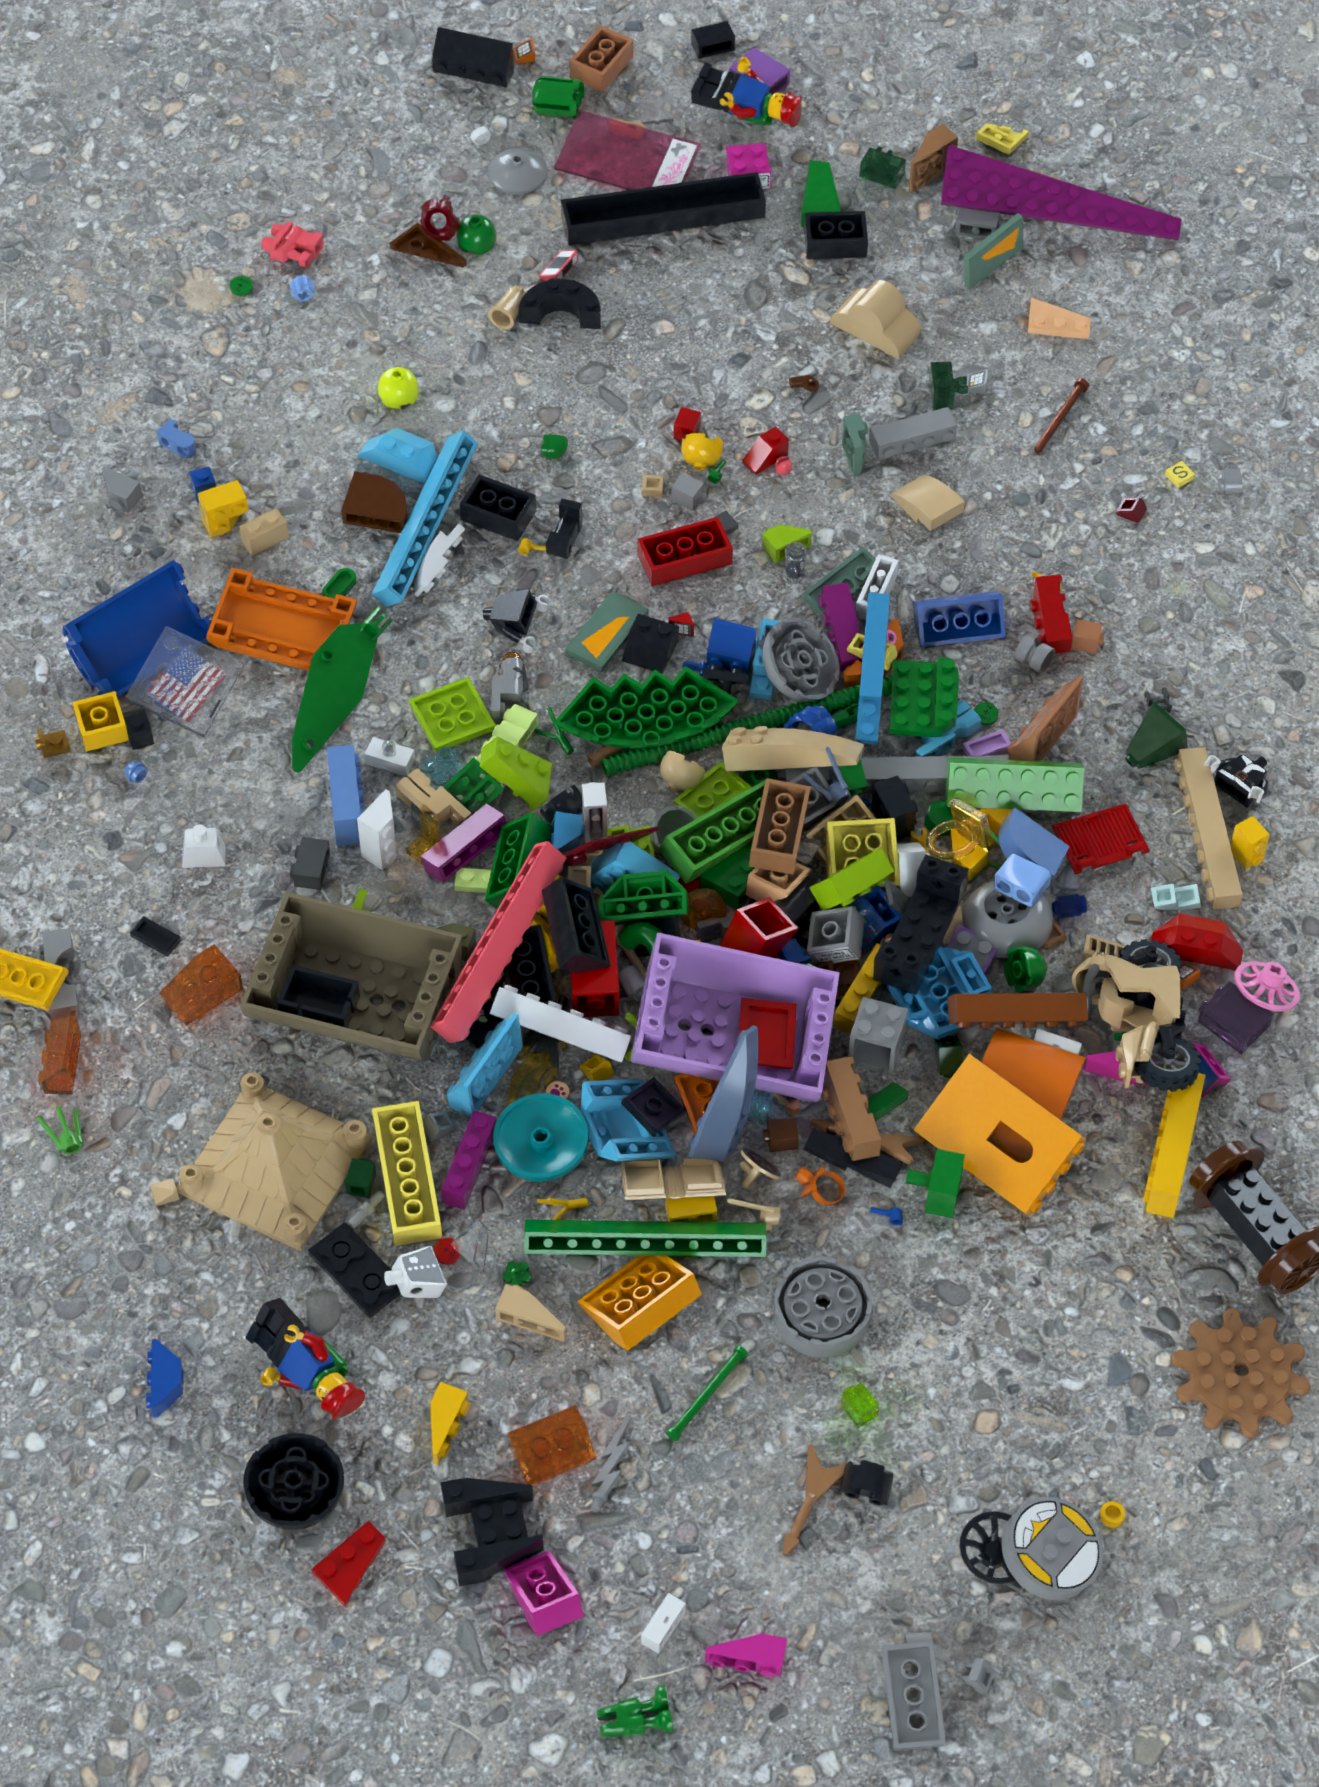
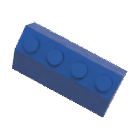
(959, 619)

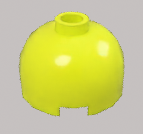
(398, 387)

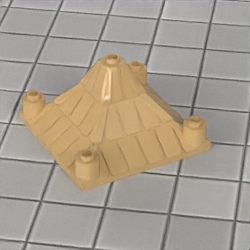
(274, 1164)

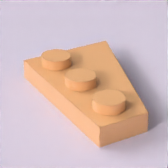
(1056, 321)

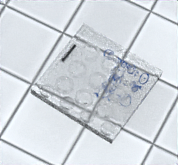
(184, 681)

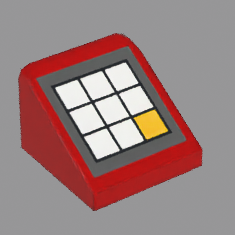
(685, 624)

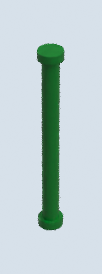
(674, 1432)

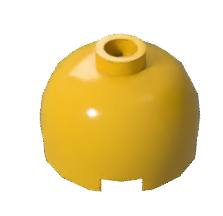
(701, 451)

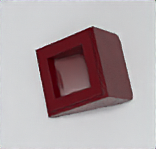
(1132, 509)

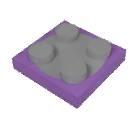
(967, 940)

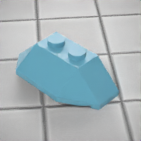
(401, 453)

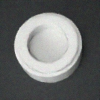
(480, 136)

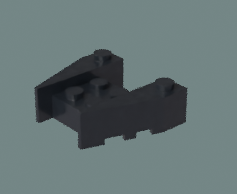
(496, 1523)

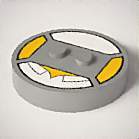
(1052, 1548)

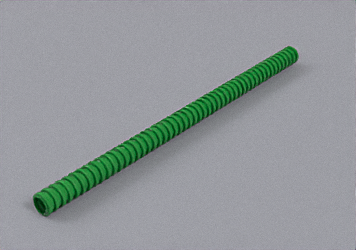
(719, 734)

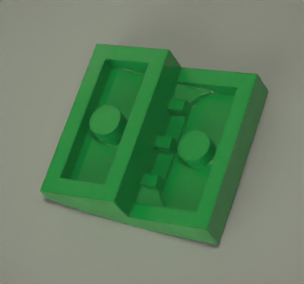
(473, 786)

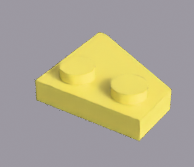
(1001, 137)

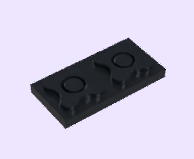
(355, 1269)

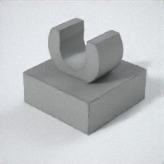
(980, 1675)

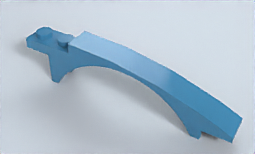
(872, 668)

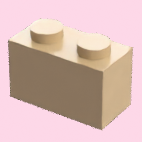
(264, 532)

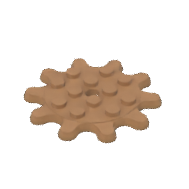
(1235, 1396)

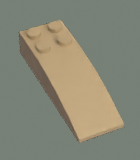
(786, 748)

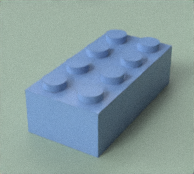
(345, 793)

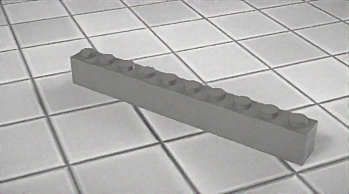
(917, 772)

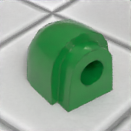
(553, 446)

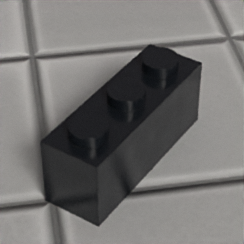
(800, 902)

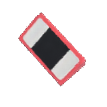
(560, 265)

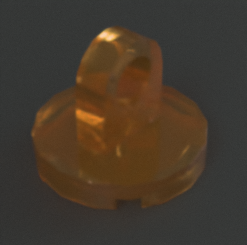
(703, 905)

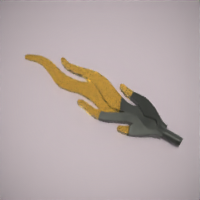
(535, 1066)

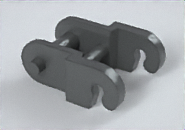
(1150, 701)

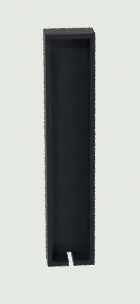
(663, 208)

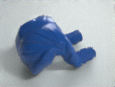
(816, 717)

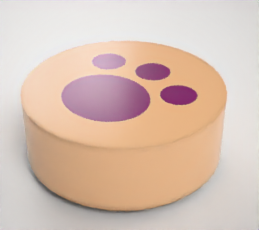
(558, 1088)

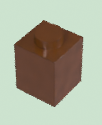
(781, 1134)

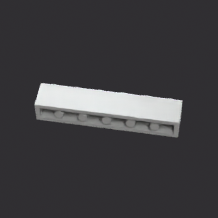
(560, 1024)

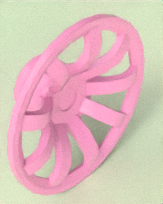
(1269, 978)

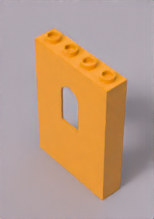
(968, 1115)

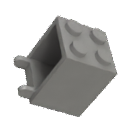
(878, 1036)

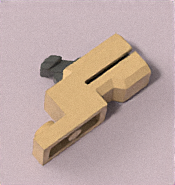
(421, 797)

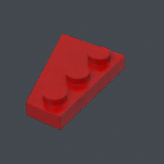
(346, 1564)

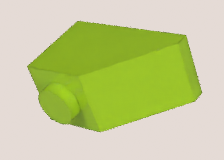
(777, 538)

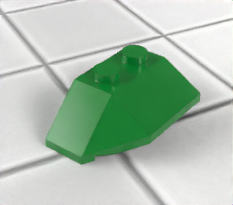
(643, 898)

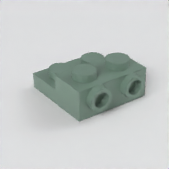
(854, 441)

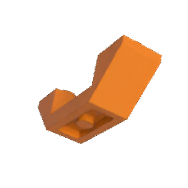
(852, 673)

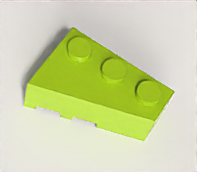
(853, 880)

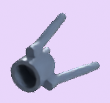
(838, 790)

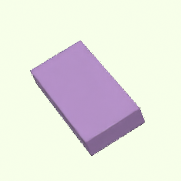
(987, 745)

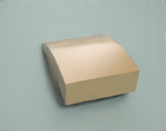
(929, 501)

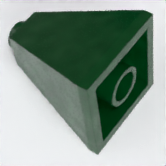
(1156, 739)

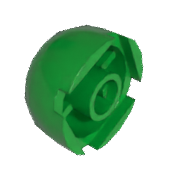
(476, 234)
(1025, 968)

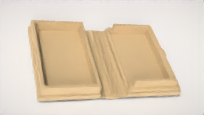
(692, 1179)

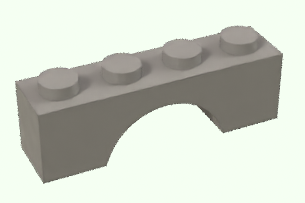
(58, 950)

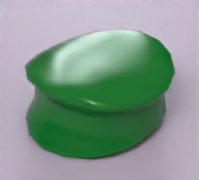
(937, 814)

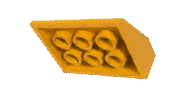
(640, 1298)

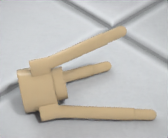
(768, 1214)

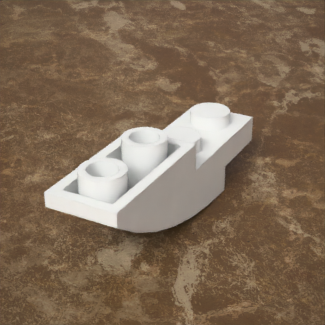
(435, 559)

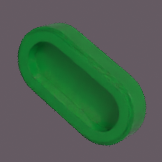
(340, 583)

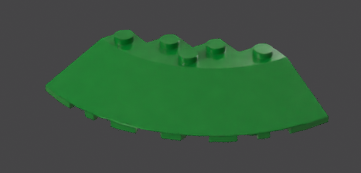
(645, 713)

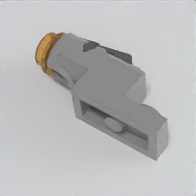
(509, 685)

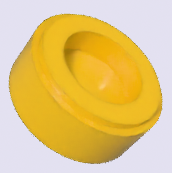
(1112, 1514)

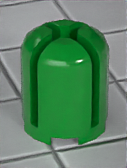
(557, 96)

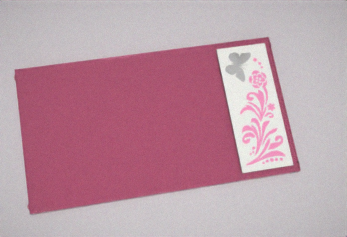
(625, 154)

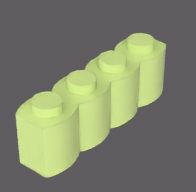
(515, 728)

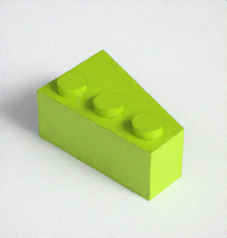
(519, 770)

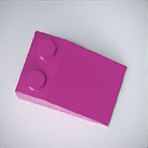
(544, 1592)

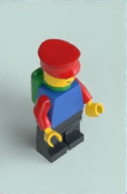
(744, 96)
(303, 1359)

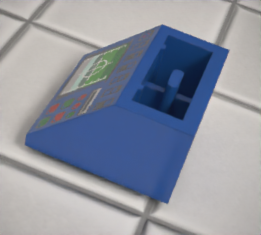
(878, 916)

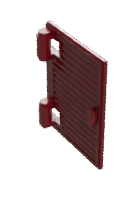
(604, 844)

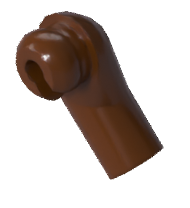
(806, 381)

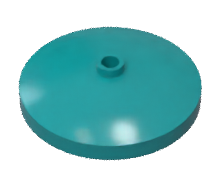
(541, 1137)

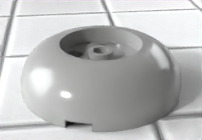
(800, 649)
(1015, 922)

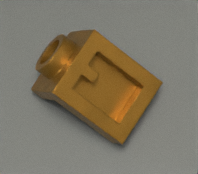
(52, 743)

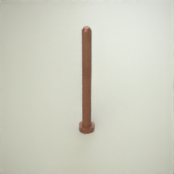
(1081, 385)

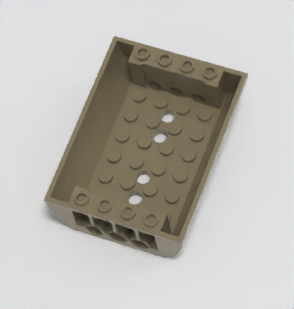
(385, 954)

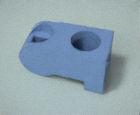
(176, 440)

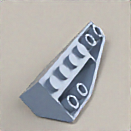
(730, 1104)

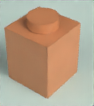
(1087, 636)

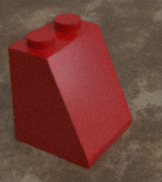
(759, 929)

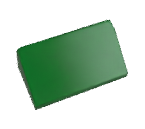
(887, 1100)

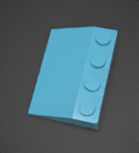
(486, 1067)

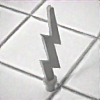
(606, 1477)

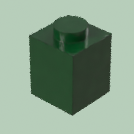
(360, 1177)

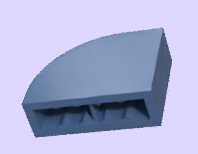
(1031, 841)

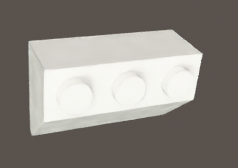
(377, 832)

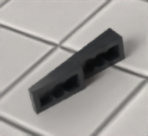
(830, 1149)

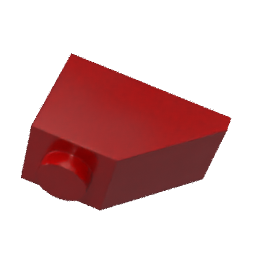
(766, 450)

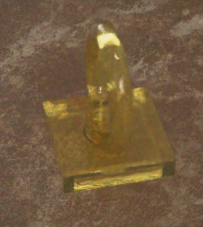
(970, 824)

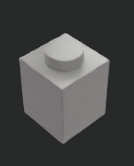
(687, 491)

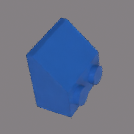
(731, 645)

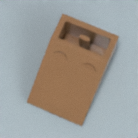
(931, 156)

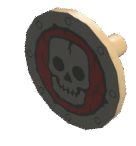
(759, 1165)

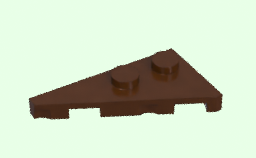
(418, 243)

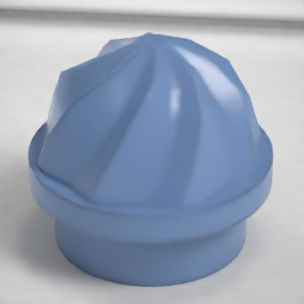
(135, 771)

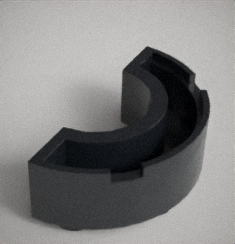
(561, 296)

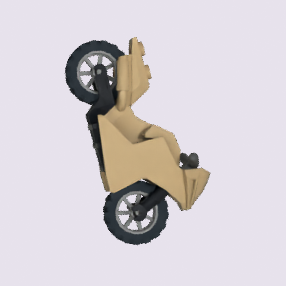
(1146, 1003)

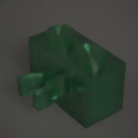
(882, 167)
(944, 385)

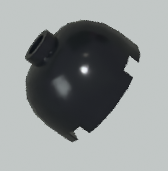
(564, 802)

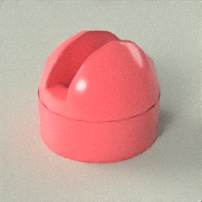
(783, 465)

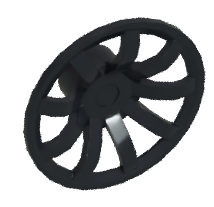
(990, 1548)

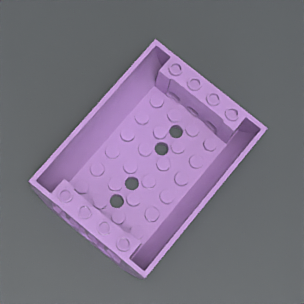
(704, 989)

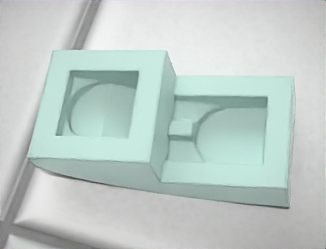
(1180, 898)

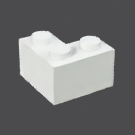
(909, 859)

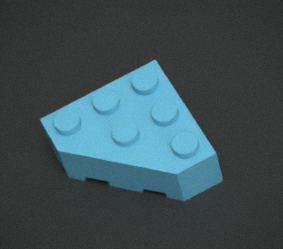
(621, 860)

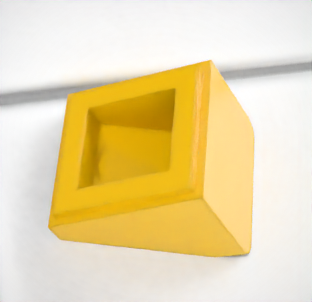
(597, 1068)

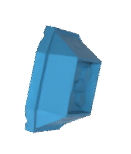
(948, 975)

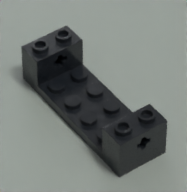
(921, 925)

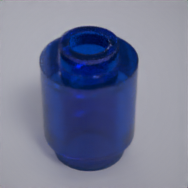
(1069, 906)

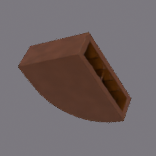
(375, 503)

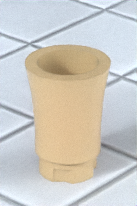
(507, 308)

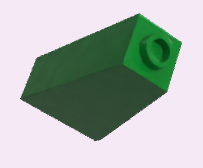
(819, 190)

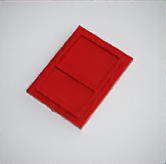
(775, 1030)

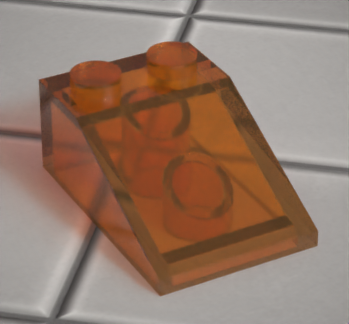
(202, 985)

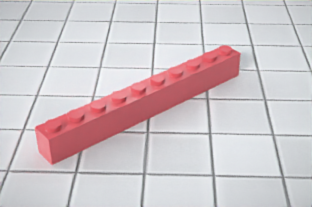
(498, 943)

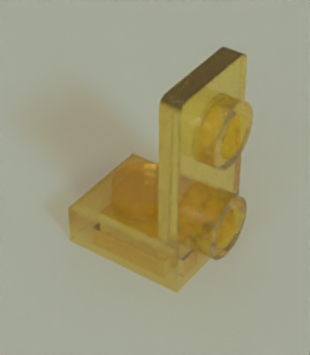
(429, 837)

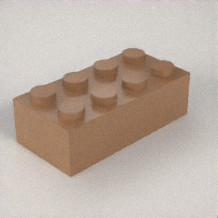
(779, 826)

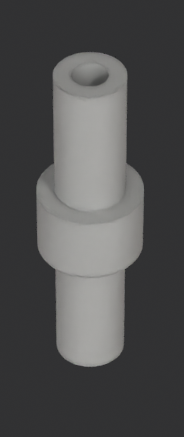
(366, 1209)

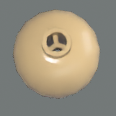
(680, 772)

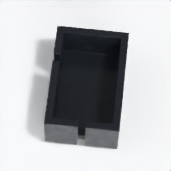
(319, 996)

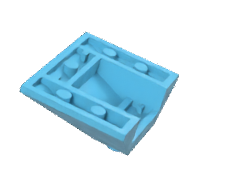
(613, 1128)

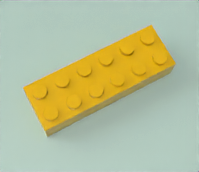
(1172, 1149)

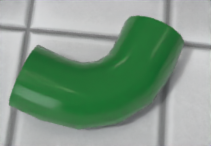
(638, 934)

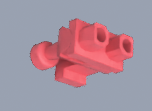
(293, 244)

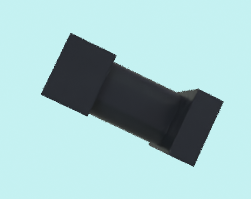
(569, 525)

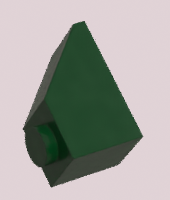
(948, 1055)

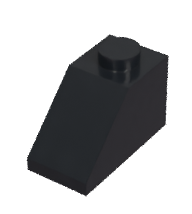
(138, 728)

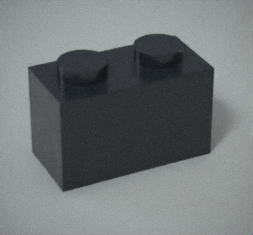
(713, 39)

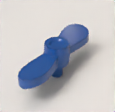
(695, 666)

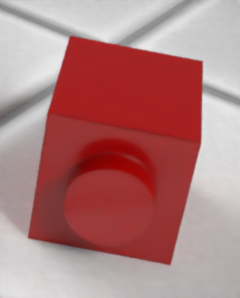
(686, 423)

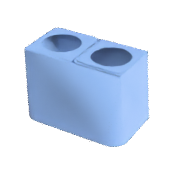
(1022, 880)

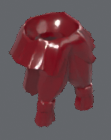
(439, 206)

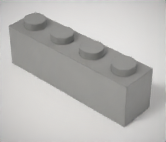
(913, 433)

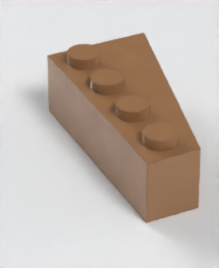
(850, 1109)

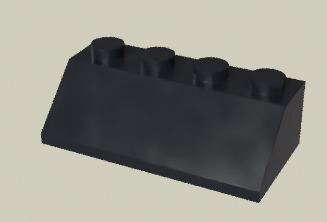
(473, 57)
(575, 926)
(530, 967)

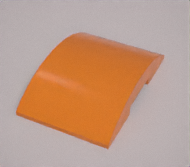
(1039, 1072)

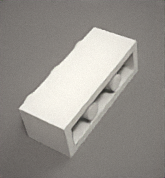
(879, 581)
(594, 811)

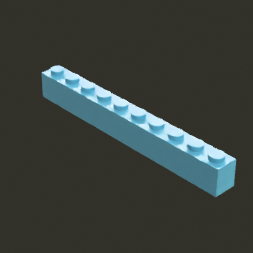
(424, 519)

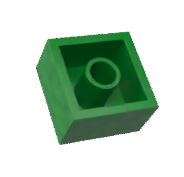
(941, 1182)

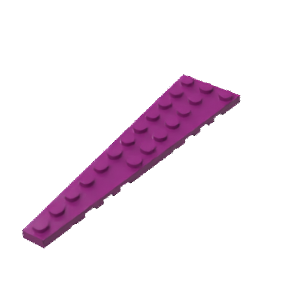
(1003, 188)

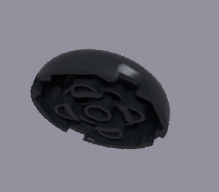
(297, 1455)

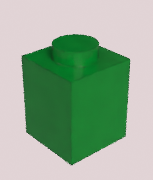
(854, 778)

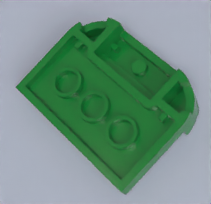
(923, 697)

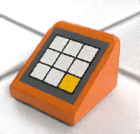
(525, 52)
(1188, 975)

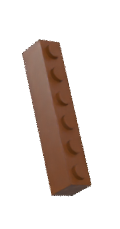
(1017, 1008)

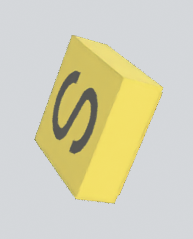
(1179, 474)

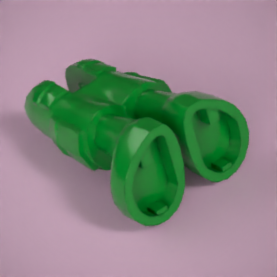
(630, 1716)

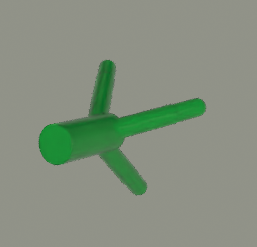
(560, 735)

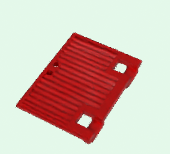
(1101, 839)

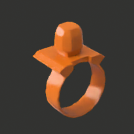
(808, 1178)

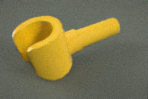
(526, 544)

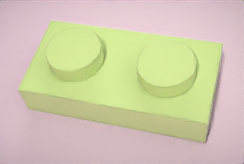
(472, 880)

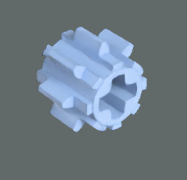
(302, 288)

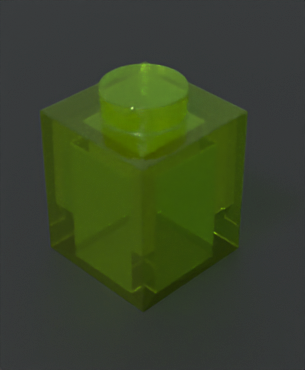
(859, 1404)

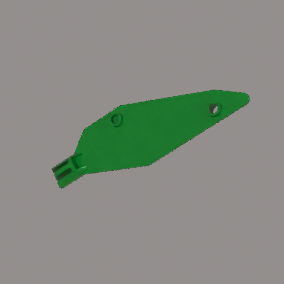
(334, 685)

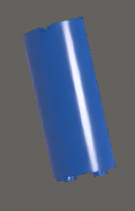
(119, 634)

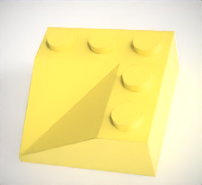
(856, 838)

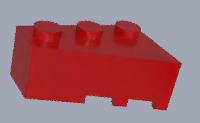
(1050, 613)

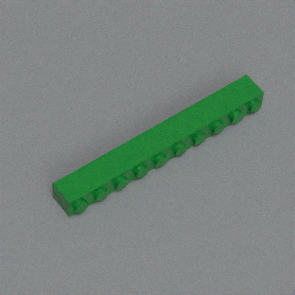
(645, 1238)

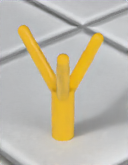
(568, 1205)

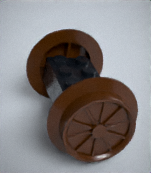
(1258, 1216)

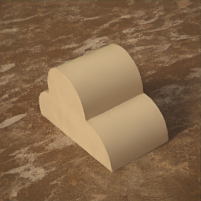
(879, 318)

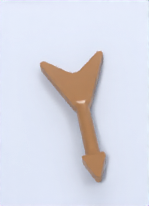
(891, 1144)
(817, 1484)

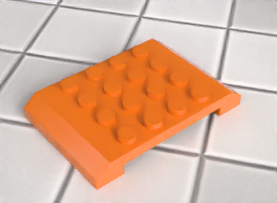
(275, 620)

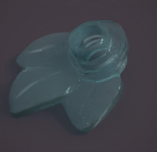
(442, 769)

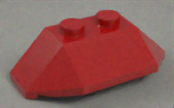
(1201, 941)

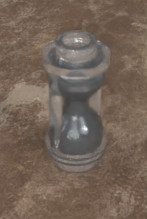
(795, 562)

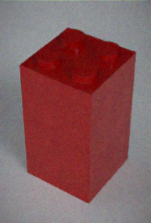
(597, 991)

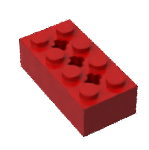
(684, 551)

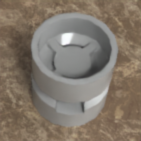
(1036, 654)

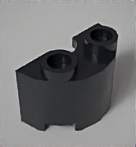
(867, 1481)

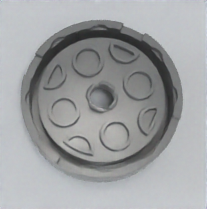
(819, 1329)

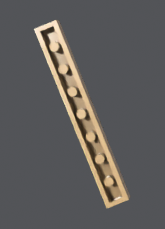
(1209, 828)

